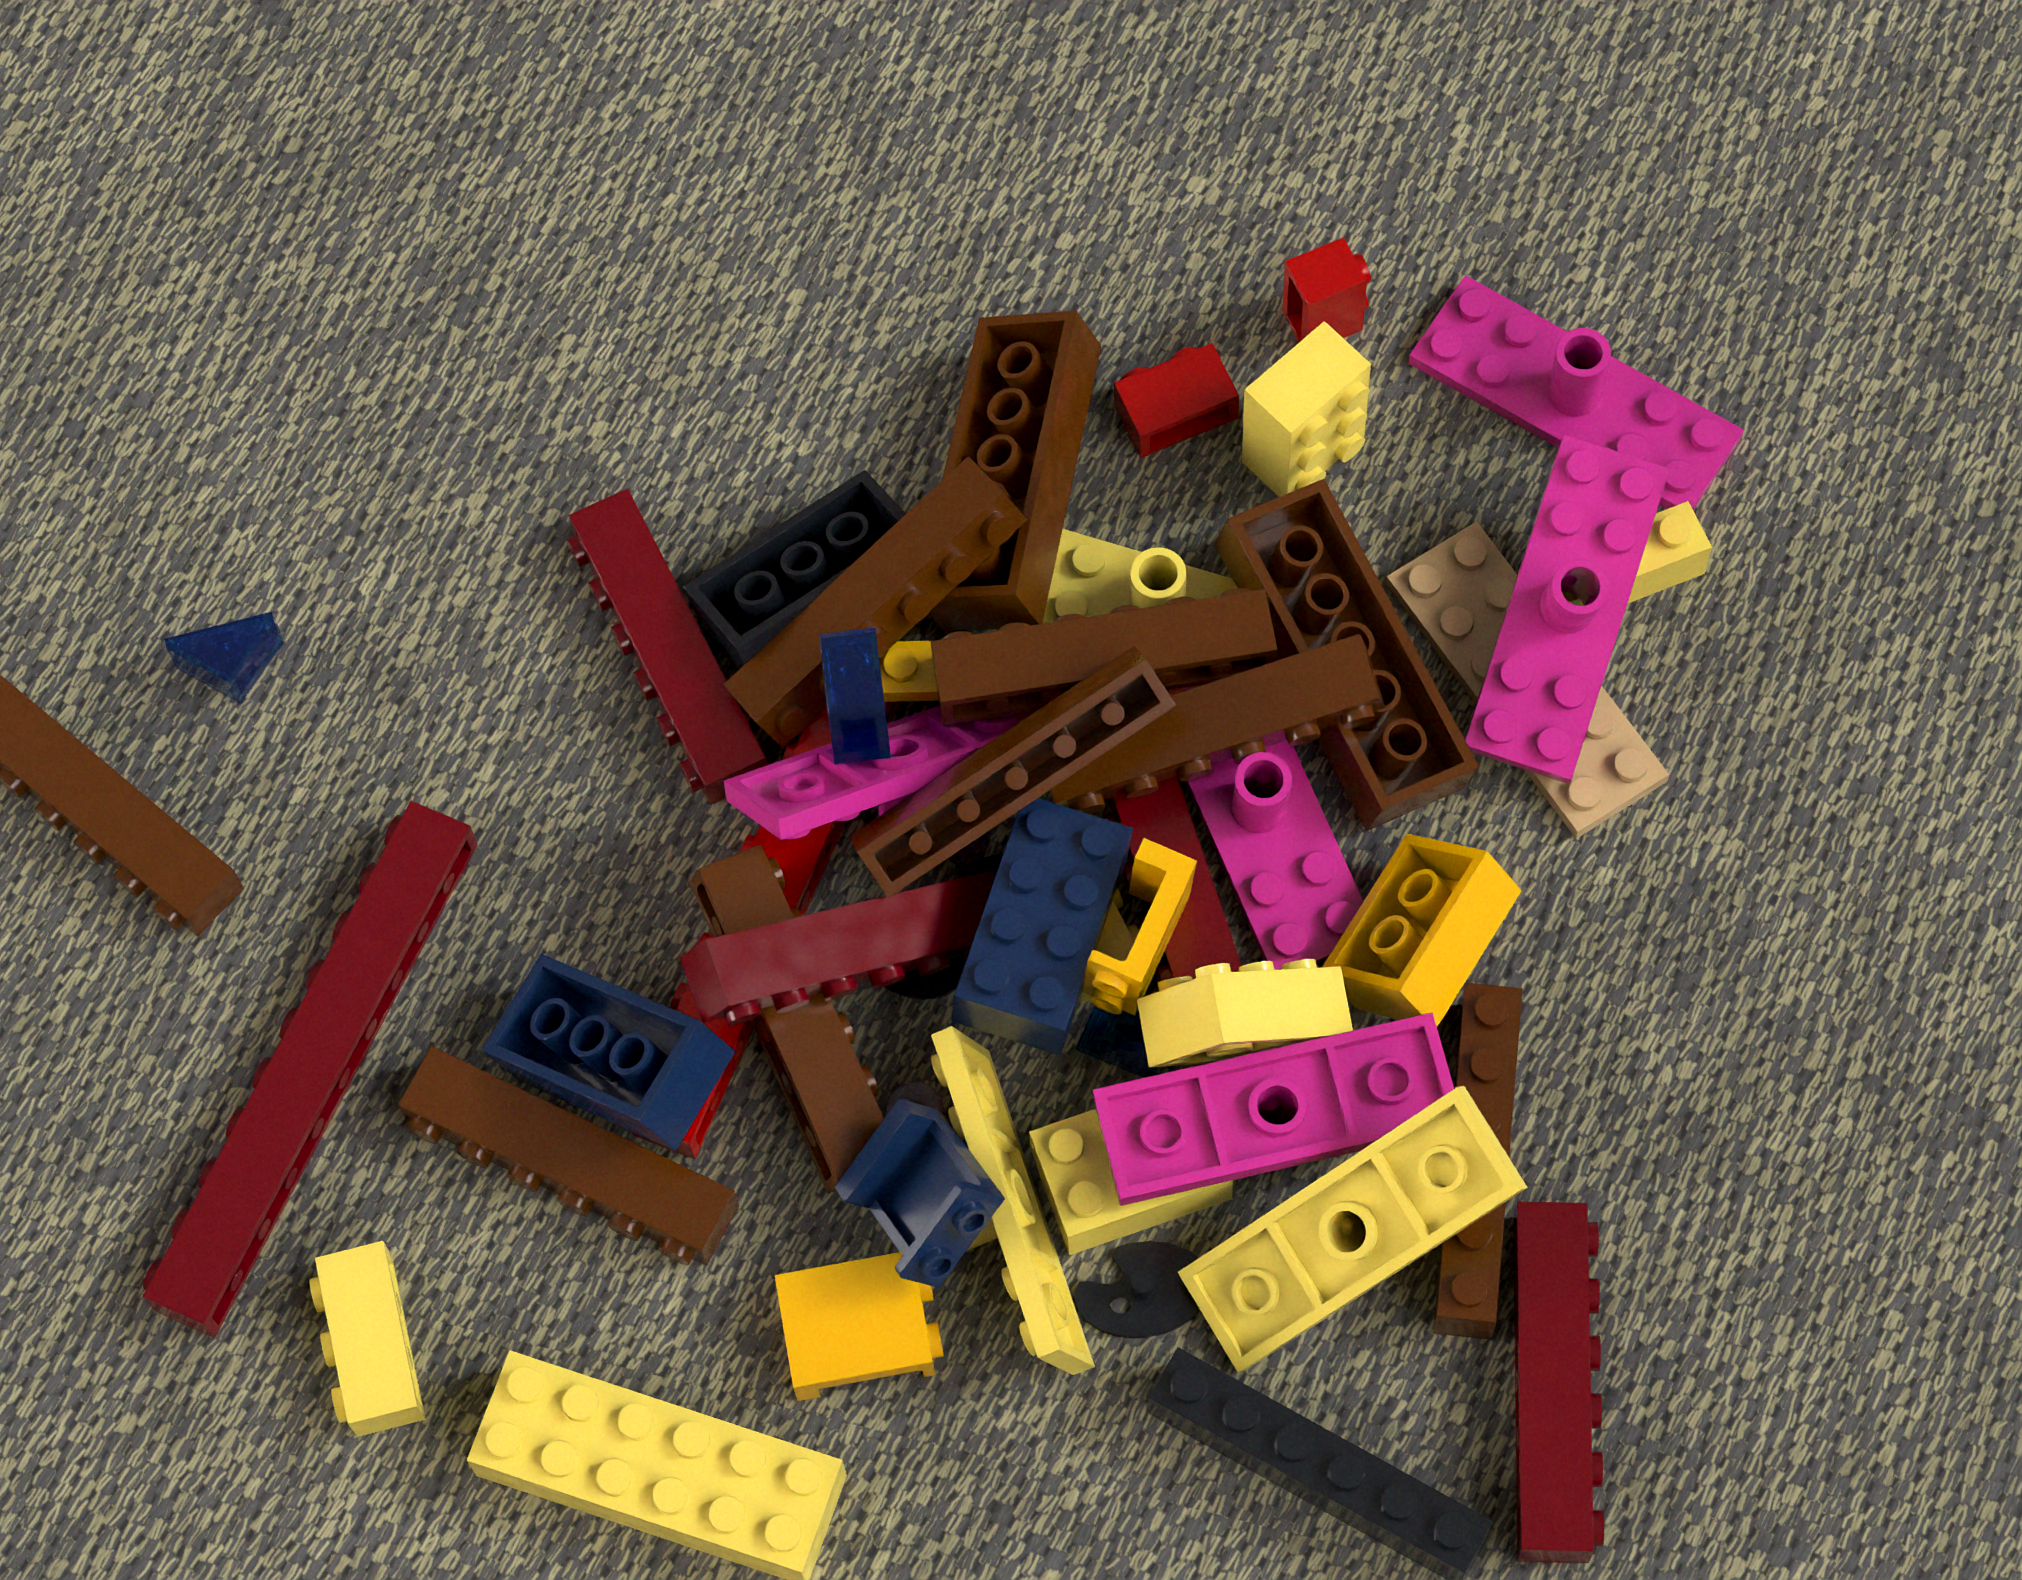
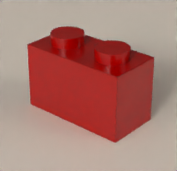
(1326, 287)
(1176, 399)

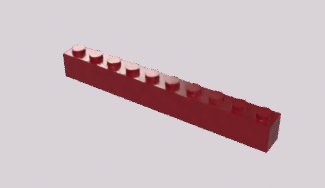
(309, 1070)

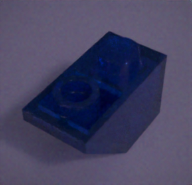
(855, 695)

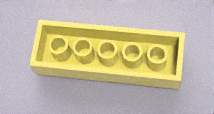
(657, 1467)

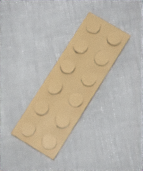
(1459, 604)

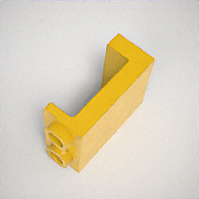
(1166, 882)
(855, 1324)

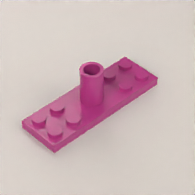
(1571, 386)
(1547, 649)
(814, 791)
(1278, 854)
(1213, 1117)

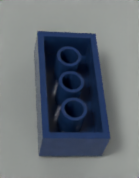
(1041, 925)
(609, 1051)

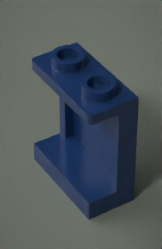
(922, 1190)

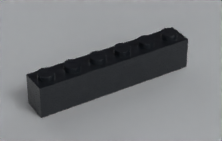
(1319, 1466)

